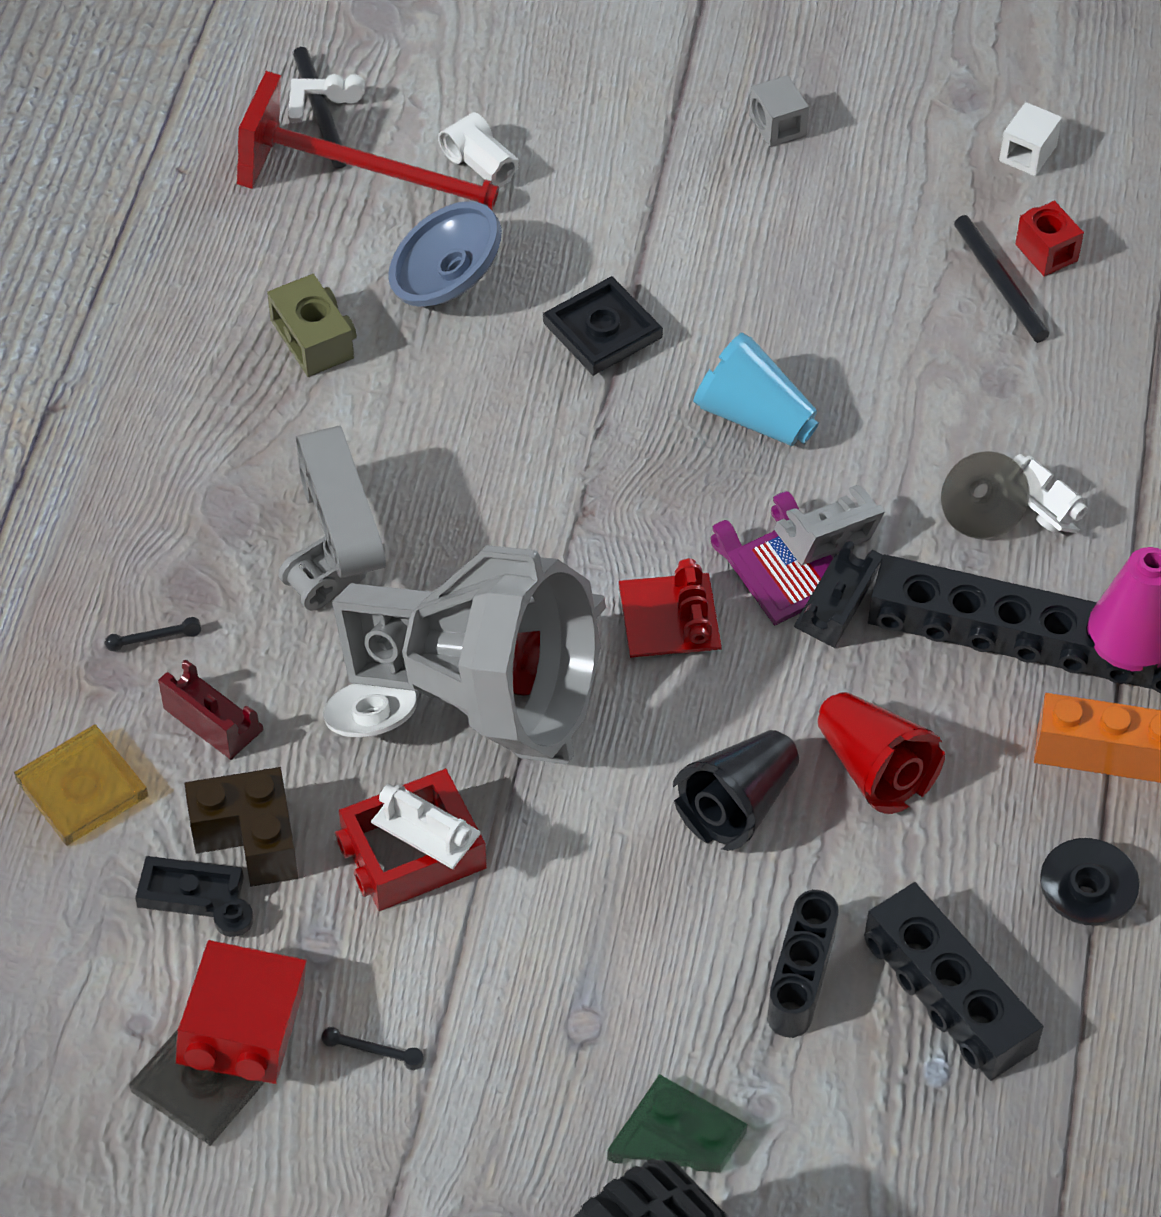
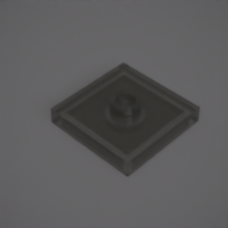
(193, 1098)

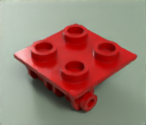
(670, 613)

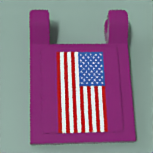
(769, 566)

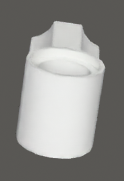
(473, 143)

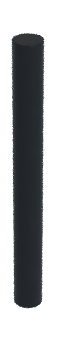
(318, 101)
(1001, 278)

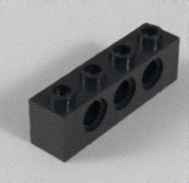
(948, 955)

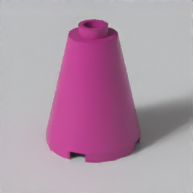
(1128, 614)

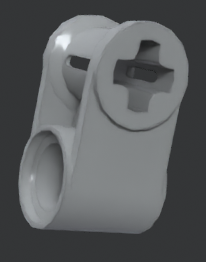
(315, 575)

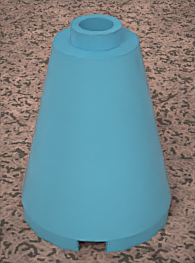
(756, 394)

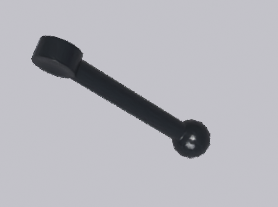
(190, 627)
(411, 1057)

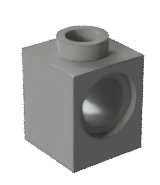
(778, 111)

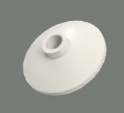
(368, 710)

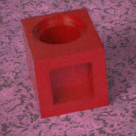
(1049, 238)

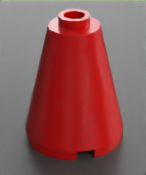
(881, 750)

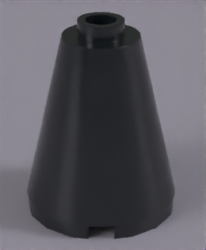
(735, 788)

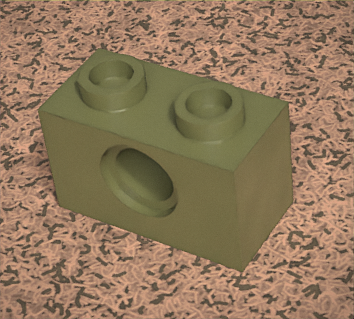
(312, 324)

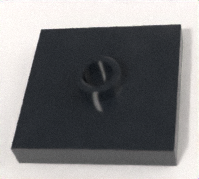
(602, 325)

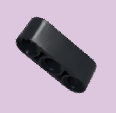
(797, 982)

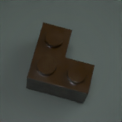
(245, 812)

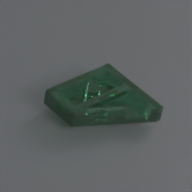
(679, 1129)

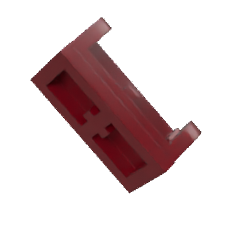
(208, 711)

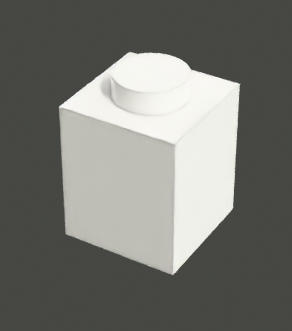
(1030, 138)

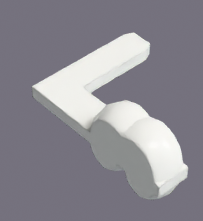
(334, 86)

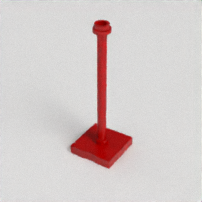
(262, 129)

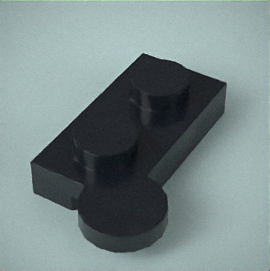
(196, 890)

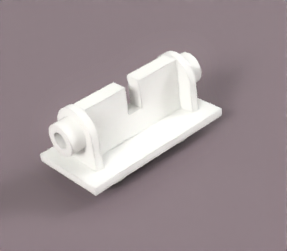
(1056, 507)
(424, 825)

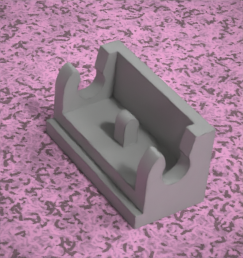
(830, 527)

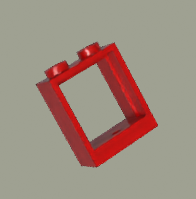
(418, 875)

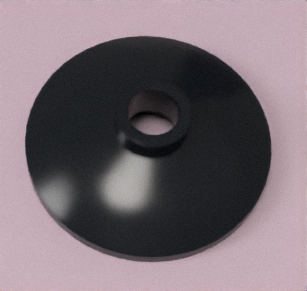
(1092, 865)

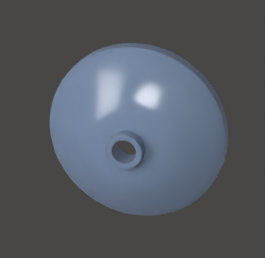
(445, 254)

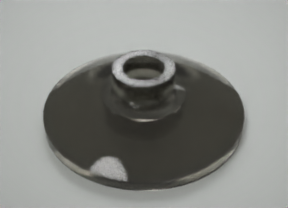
(996, 510)

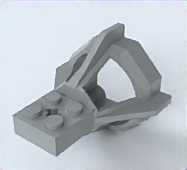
(464, 641)

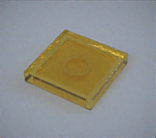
(81, 784)

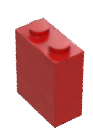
(241, 1012)

